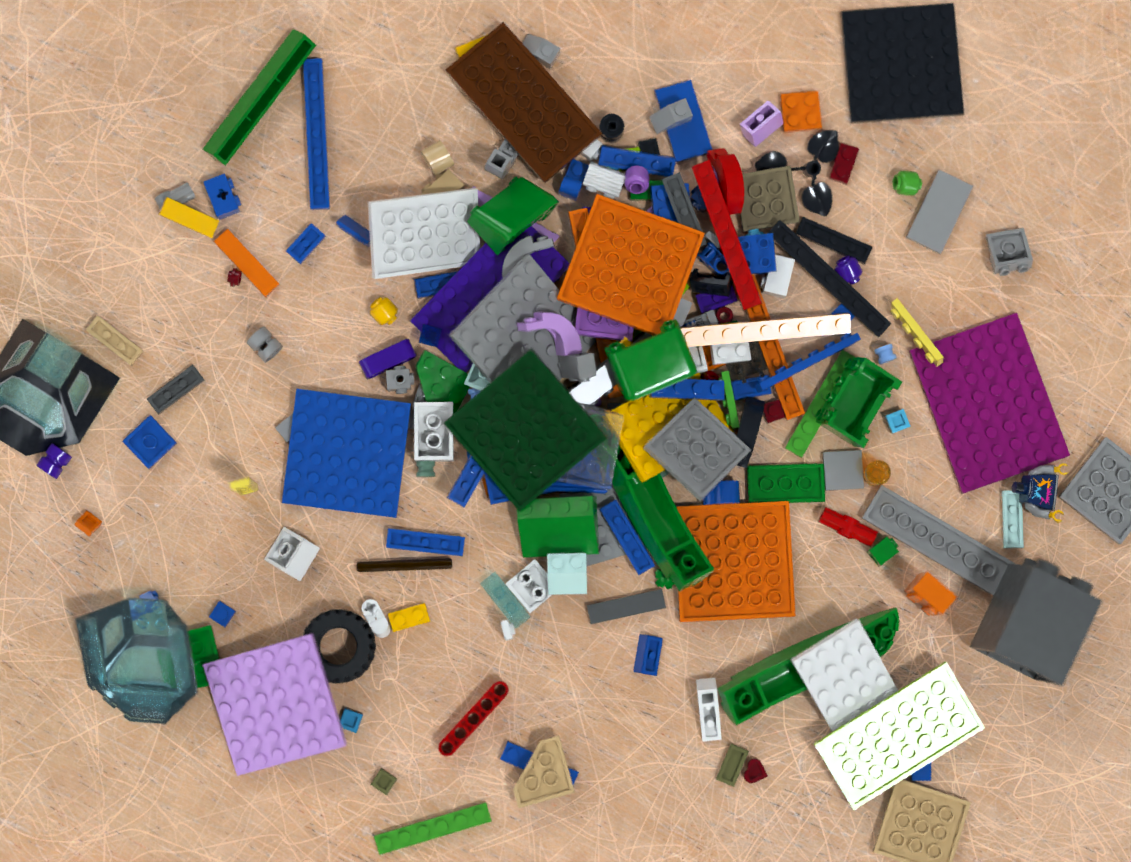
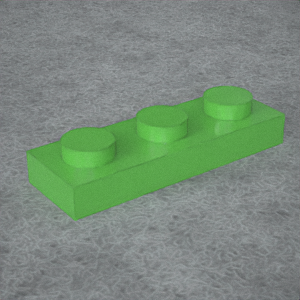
(729, 402)

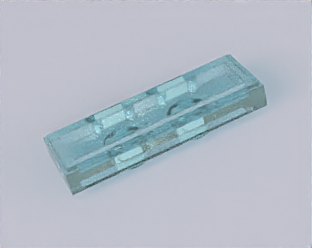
(505, 600)

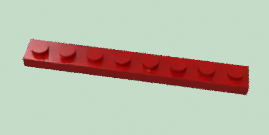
(726, 235)

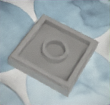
(843, 470)

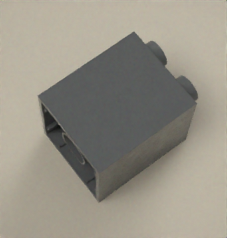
(1037, 621)

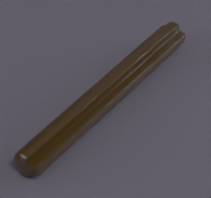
(404, 565)

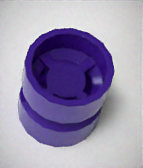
(54, 461)

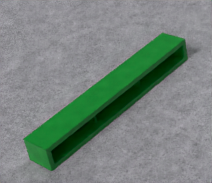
(259, 97)

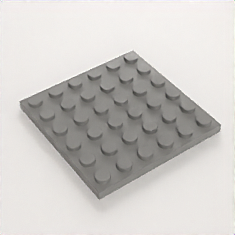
(491, 329)

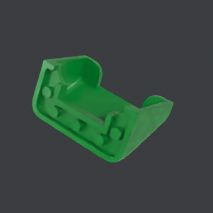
(511, 213)
(651, 362)

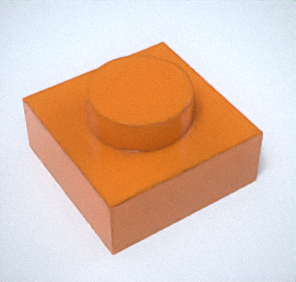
(88, 523)

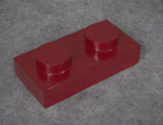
(844, 163)

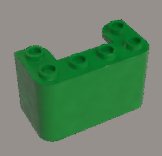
(856, 400)

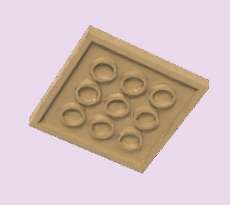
(921, 824)

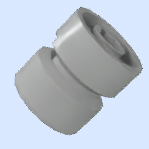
(260, 339)

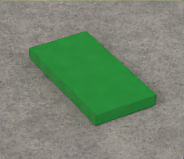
(786, 483)

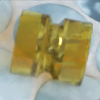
(876, 473)

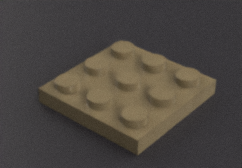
(769, 198)

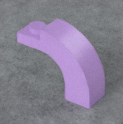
(564, 333)

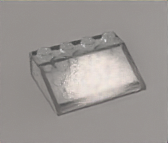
(598, 466)

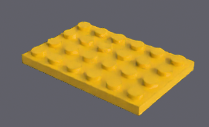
(644, 420)

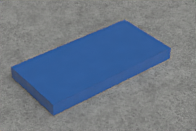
(690, 138)

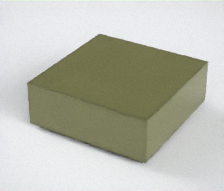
(383, 781)

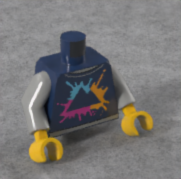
(1039, 491)

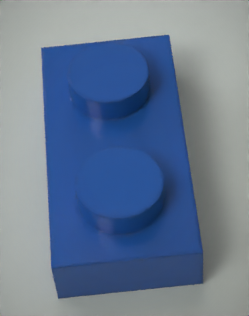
(305, 243)

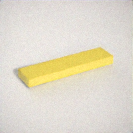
(244, 486)

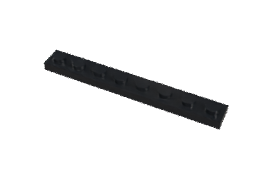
(829, 279)

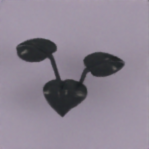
(825, 148)

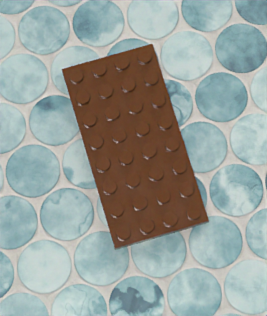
(523, 102)

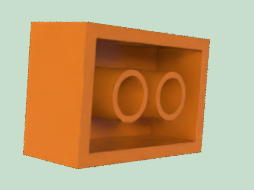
(930, 594)

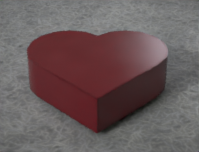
(755, 771)

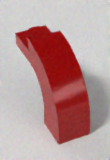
(729, 177)

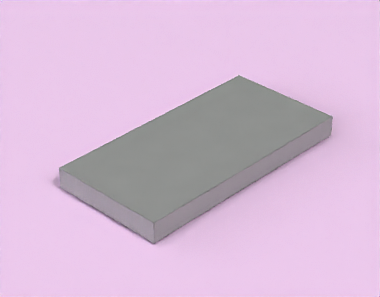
(939, 212)

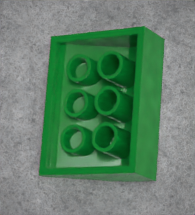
(559, 526)

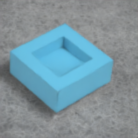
(897, 421)

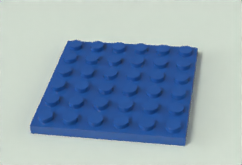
(346, 453)

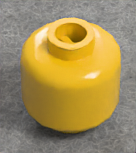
(383, 311)

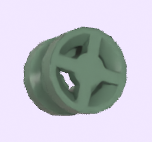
(425, 469)

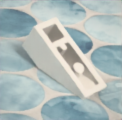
(708, 709)

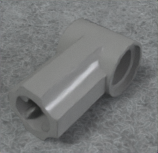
(181, 194)

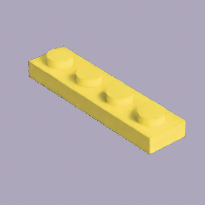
(921, 339)

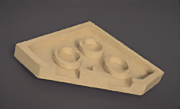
(544, 775)

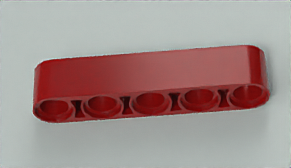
(464, 722)

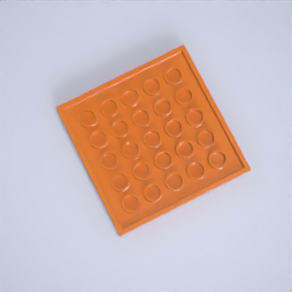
(630, 265)
(750, 559)

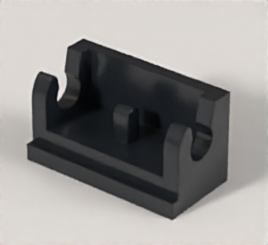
(711, 284)

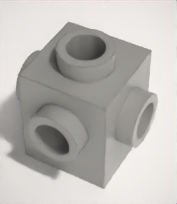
(399, 372)

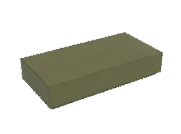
(732, 765)

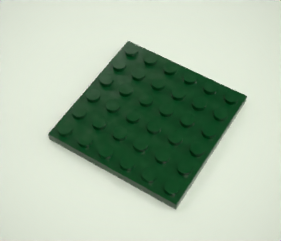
(525, 429)

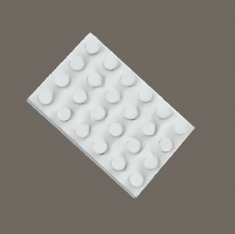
(422, 232)
(844, 674)

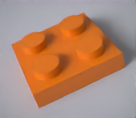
(801, 111)

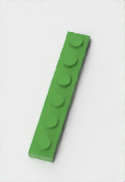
(808, 426)
(432, 828)

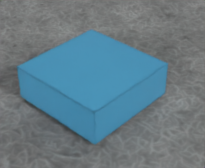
(351, 720)

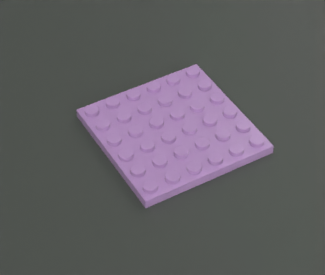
(275, 704)

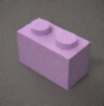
(761, 123)

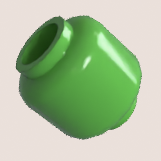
(907, 183)

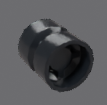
(612, 128)

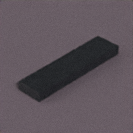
(833, 240)

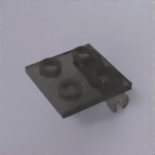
(742, 369)

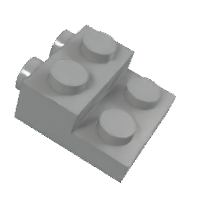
(1009, 251)

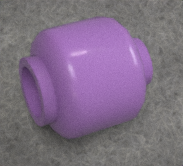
(636, 179)

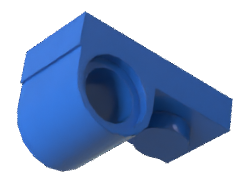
(573, 180)

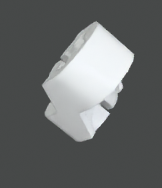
(371, 611)

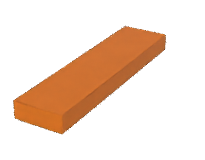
(246, 263)

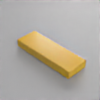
(188, 217)

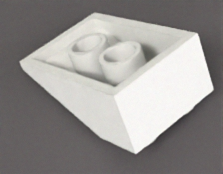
(431, 437)

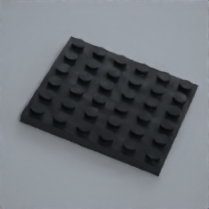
(902, 63)

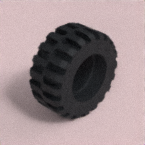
(364, 638)

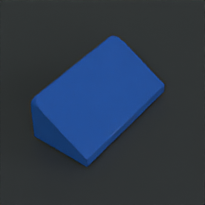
(354, 229)
(648, 655)

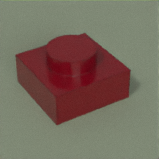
(773, 411)

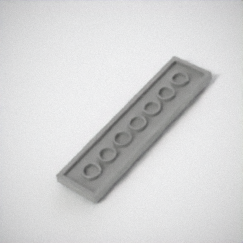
(936, 540)

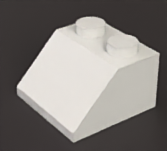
(292, 553)

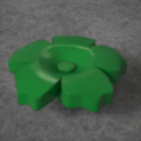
(662, 580)

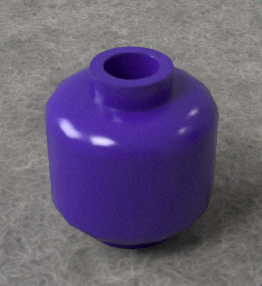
(849, 269)

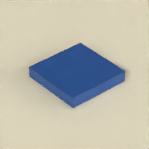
(149, 442)

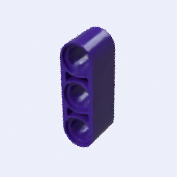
(387, 359)

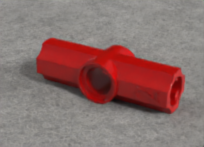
(848, 526)

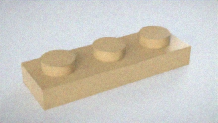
(114, 340)

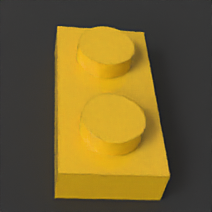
(409, 617)

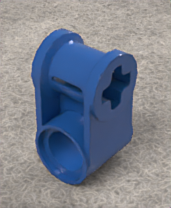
(712, 259)

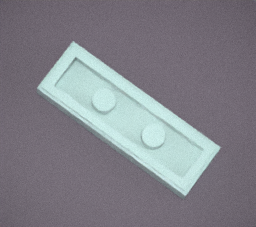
(1012, 520)

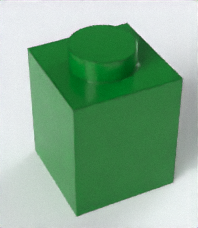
(883, 550)

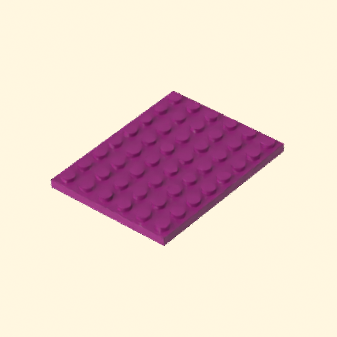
(990, 404)

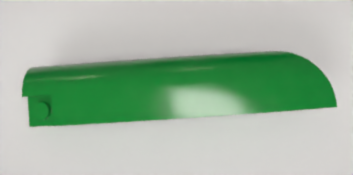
(660, 525)
(777, 677)

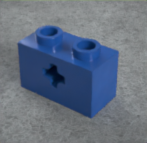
(214, 188)

